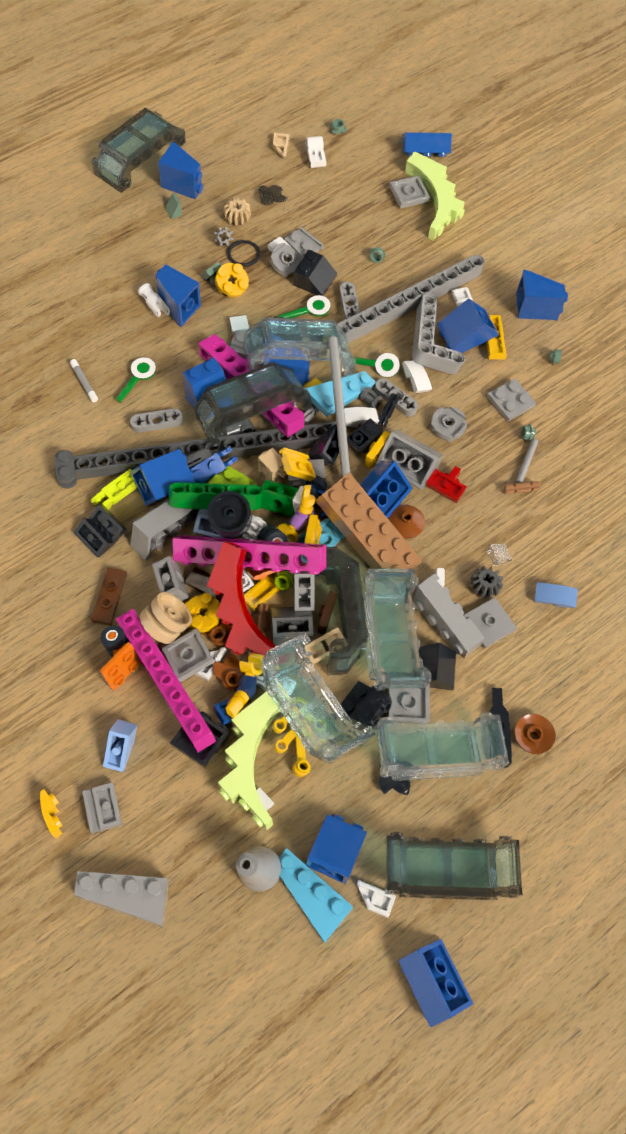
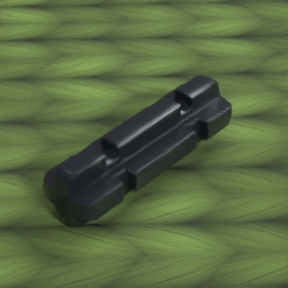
(388, 409)

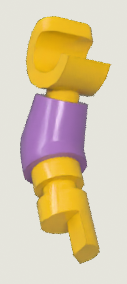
(301, 516)

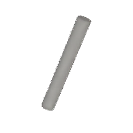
(526, 462)

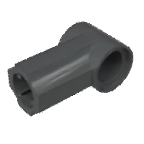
(239, 428)

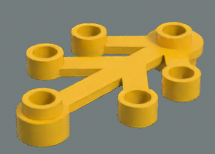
(300, 750)

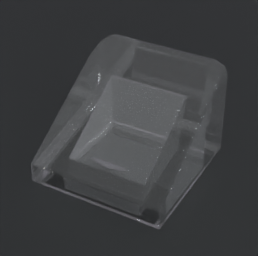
(498, 554)

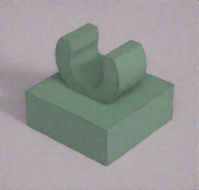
(211, 272)

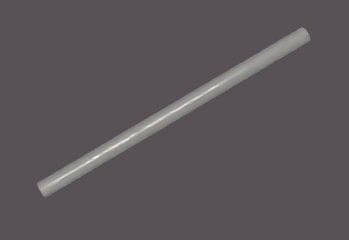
(339, 405)

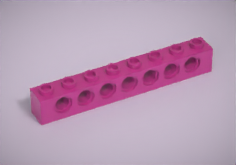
(284, 417)
(315, 553)
(166, 681)

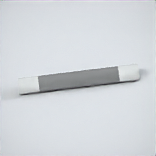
(83, 380)

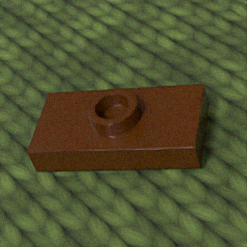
(326, 612)

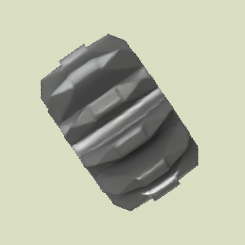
(486, 582)

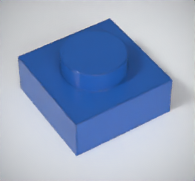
(220, 711)

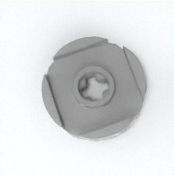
(277, 261)
(445, 431)

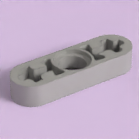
(351, 297)
(400, 406)
(144, 427)

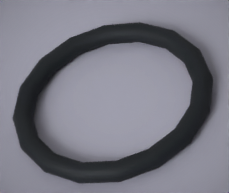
(246, 242)

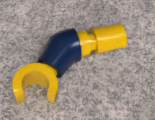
(247, 685)

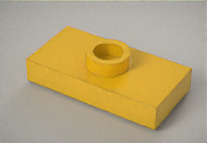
(376, 449)

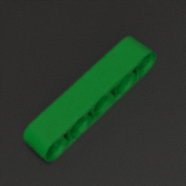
(200, 494)

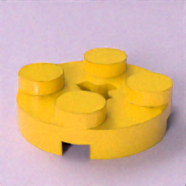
(235, 271)
(201, 603)

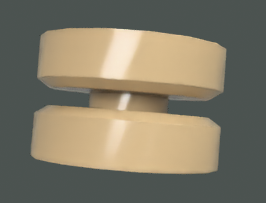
(165, 617)

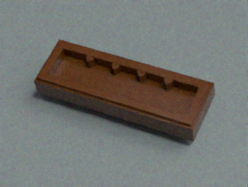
(109, 596)

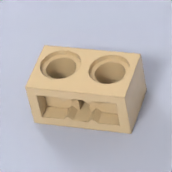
(271, 467)
(320, 646)

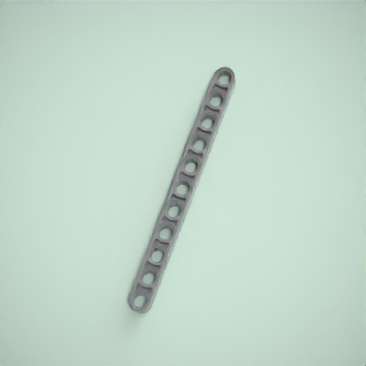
(409, 298)

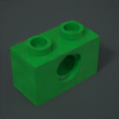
(278, 498)

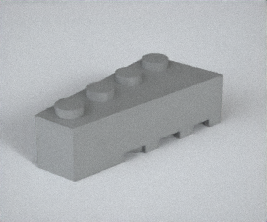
(158, 525)
(447, 617)
(127, 894)

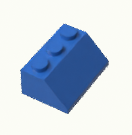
(427, 143)
(386, 486)
(435, 983)

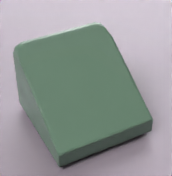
(174, 207)

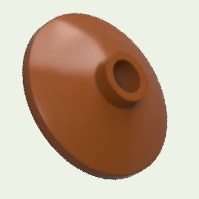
(407, 528)
(541, 728)

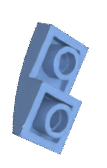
(556, 594)

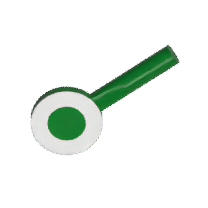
(316, 306)
(386, 364)
(142, 370)

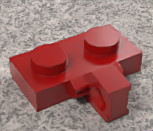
(447, 484)

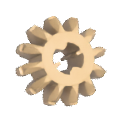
(237, 211)

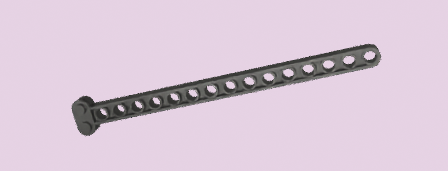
(69, 467)

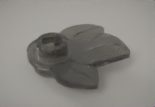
(271, 194)

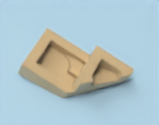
(281, 143)

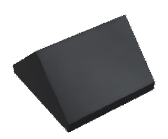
(441, 663)

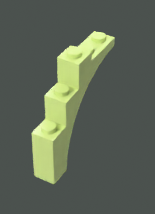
(441, 191)
(241, 755)

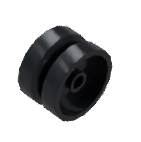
(231, 503)

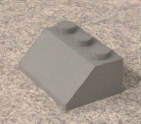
(413, 457)

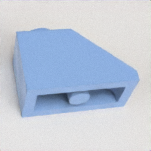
(119, 745)

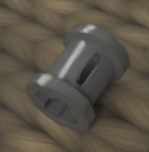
(371, 397)

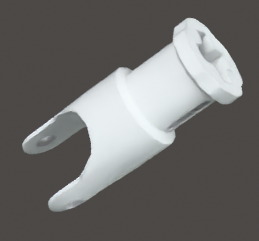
(153, 300)

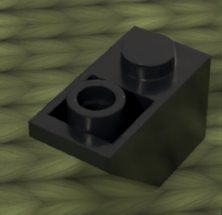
(364, 436)

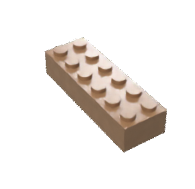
(366, 526)

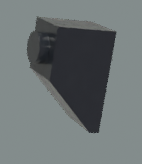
(326, 447)

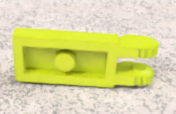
(115, 490)

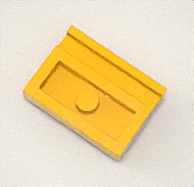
(297, 464)
(313, 530)

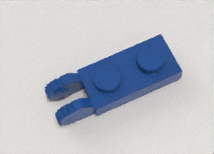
(211, 466)

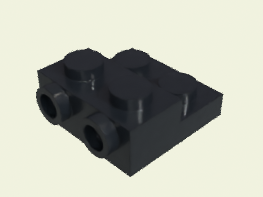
(366, 705)
(184, 745)

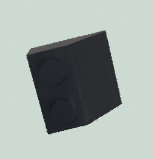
(314, 274)

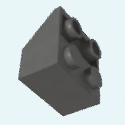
(290, 624)

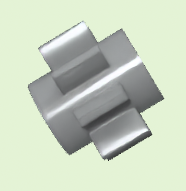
(221, 231)

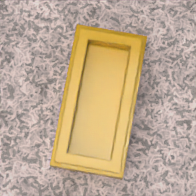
(261, 592)

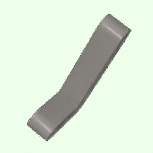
(424, 349)

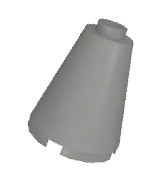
(259, 868)

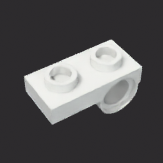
(315, 151)

